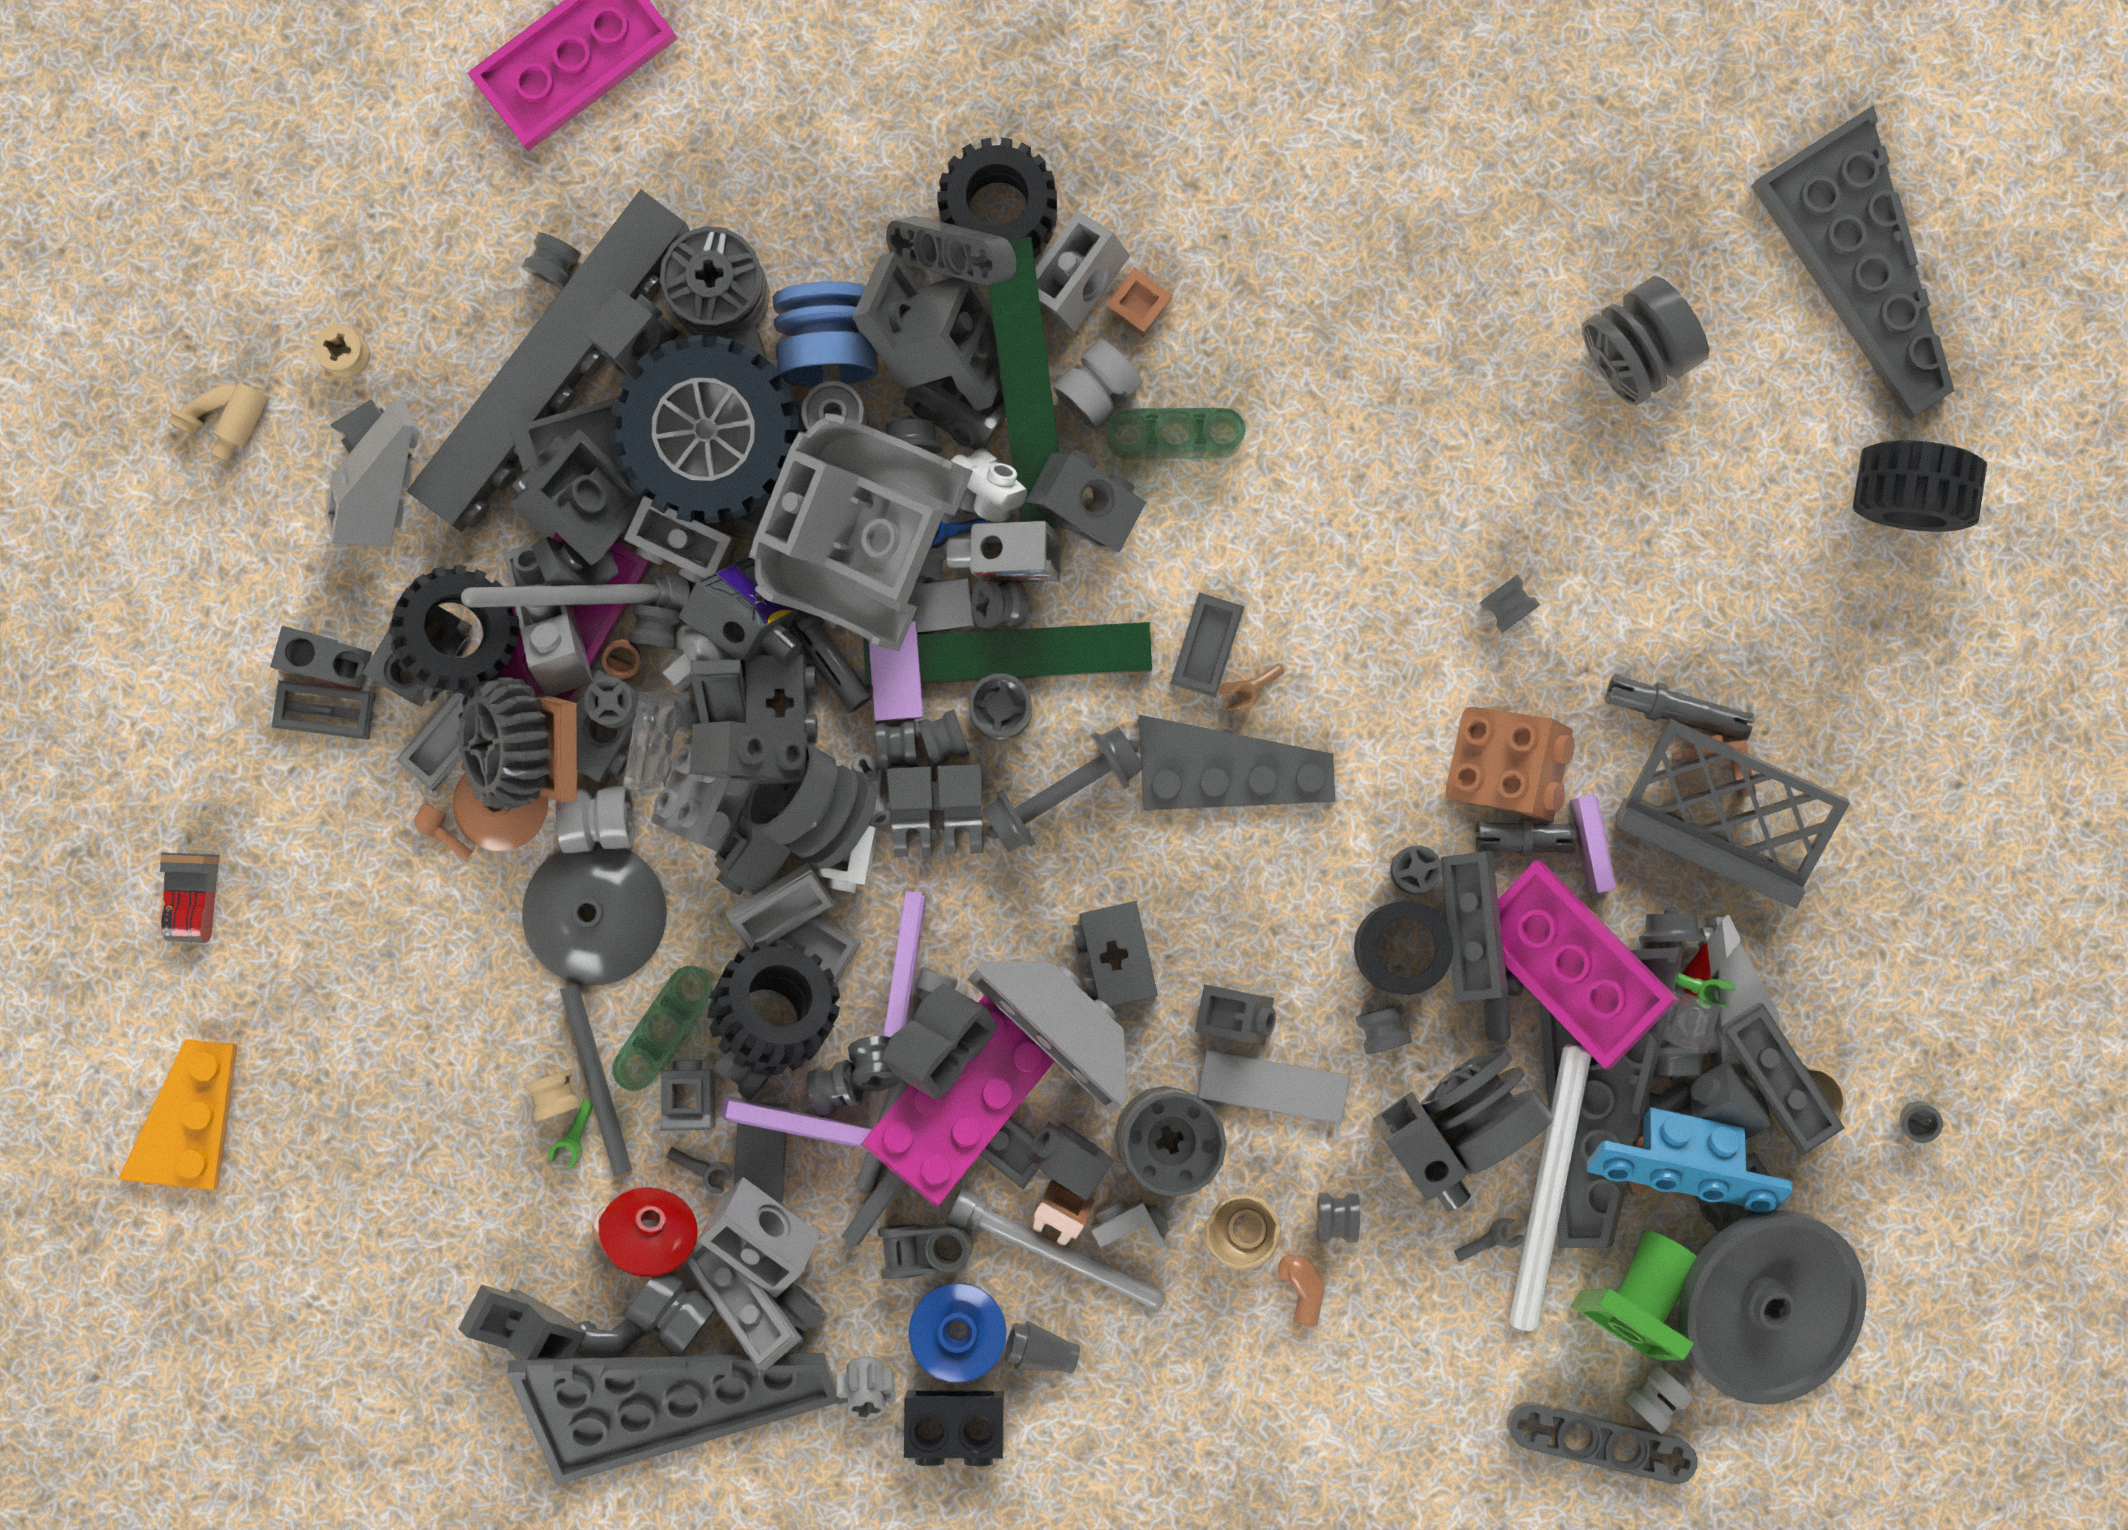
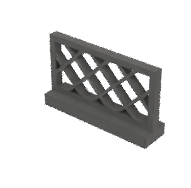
(1713, 850)

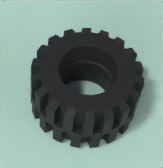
(1000, 165)
(1920, 486)
(428, 664)
(794, 977)

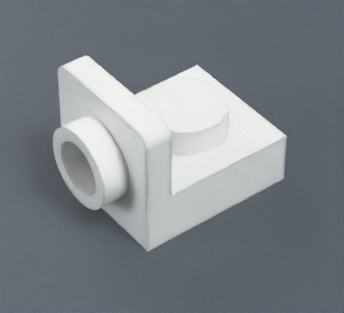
(859, 865)

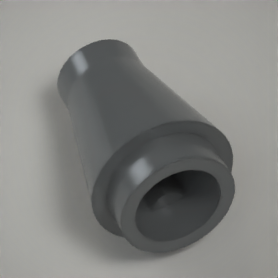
(1039, 1349)

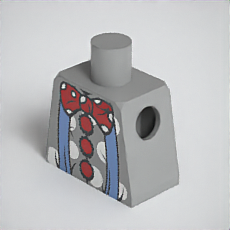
(1027, 554)

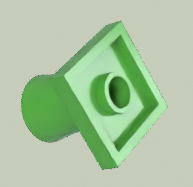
(1644, 1299)

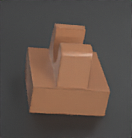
(1062, 1211)

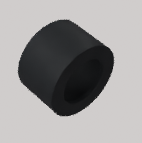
(1367, 956)

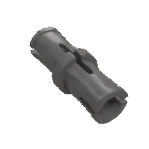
(1526, 837)

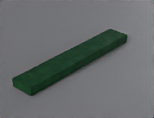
(1024, 373)
(1031, 652)

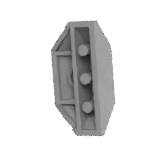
(1062, 1022)

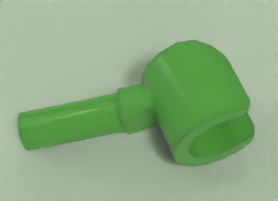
(1705, 988)
(573, 1135)

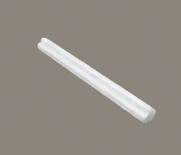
(1550, 1187)

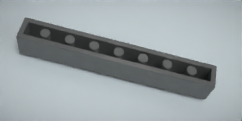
(545, 365)

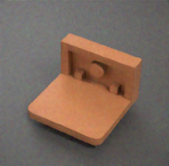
(1510, 762)

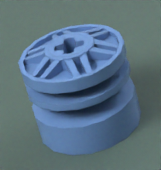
(822, 333)

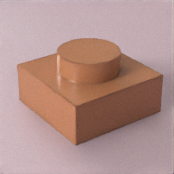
(1139, 302)

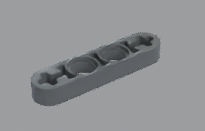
(949, 254)
(1602, 1437)

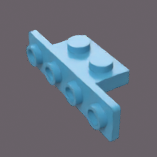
(1692, 1159)

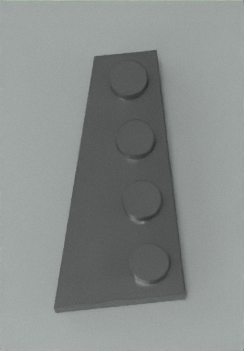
(1217, 768)

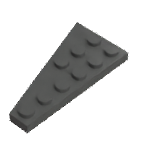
(1858, 248)
(1609, 1112)
(633, 1408)

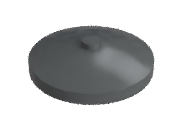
(1772, 1306)

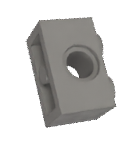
(1078, 270)
(759, 1237)

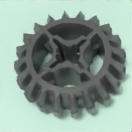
(504, 742)

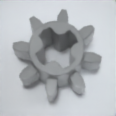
(865, 1388)

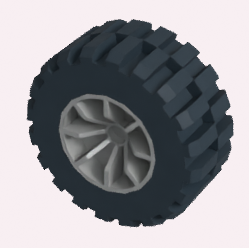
(704, 428)

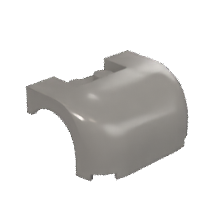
(854, 526)

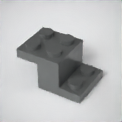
(930, 330)

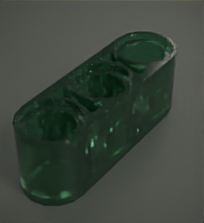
(1195, 421)
(644, 1038)

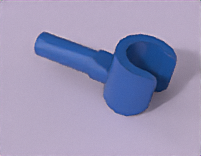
(953, 529)

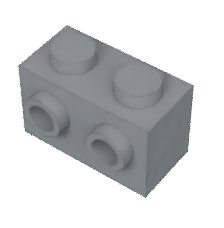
(693, 546)

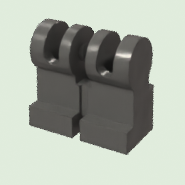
(916, 794)

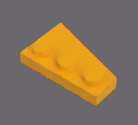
(188, 1121)

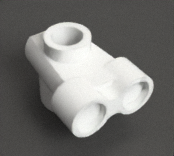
(993, 484)

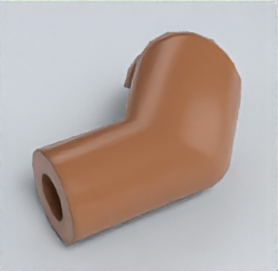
(1307, 1284)

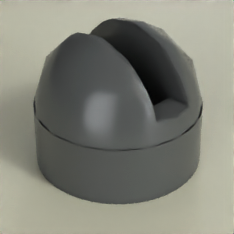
(1916, 1130)

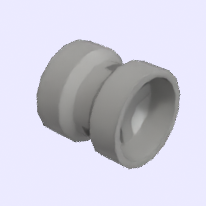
(1653, 1409)

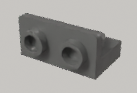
(953, 413)

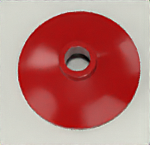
(645, 1249)

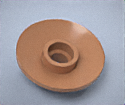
(499, 829)

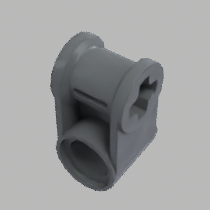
(920, 1249)

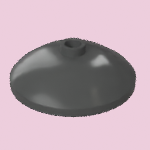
(626, 923)

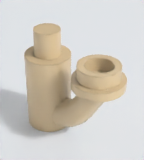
(236, 422)

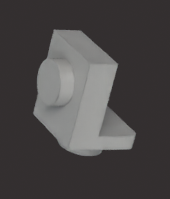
(1118, 1221)

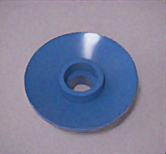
(950, 1357)

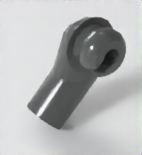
(607, 1343)

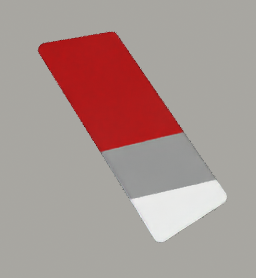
(1713, 953)

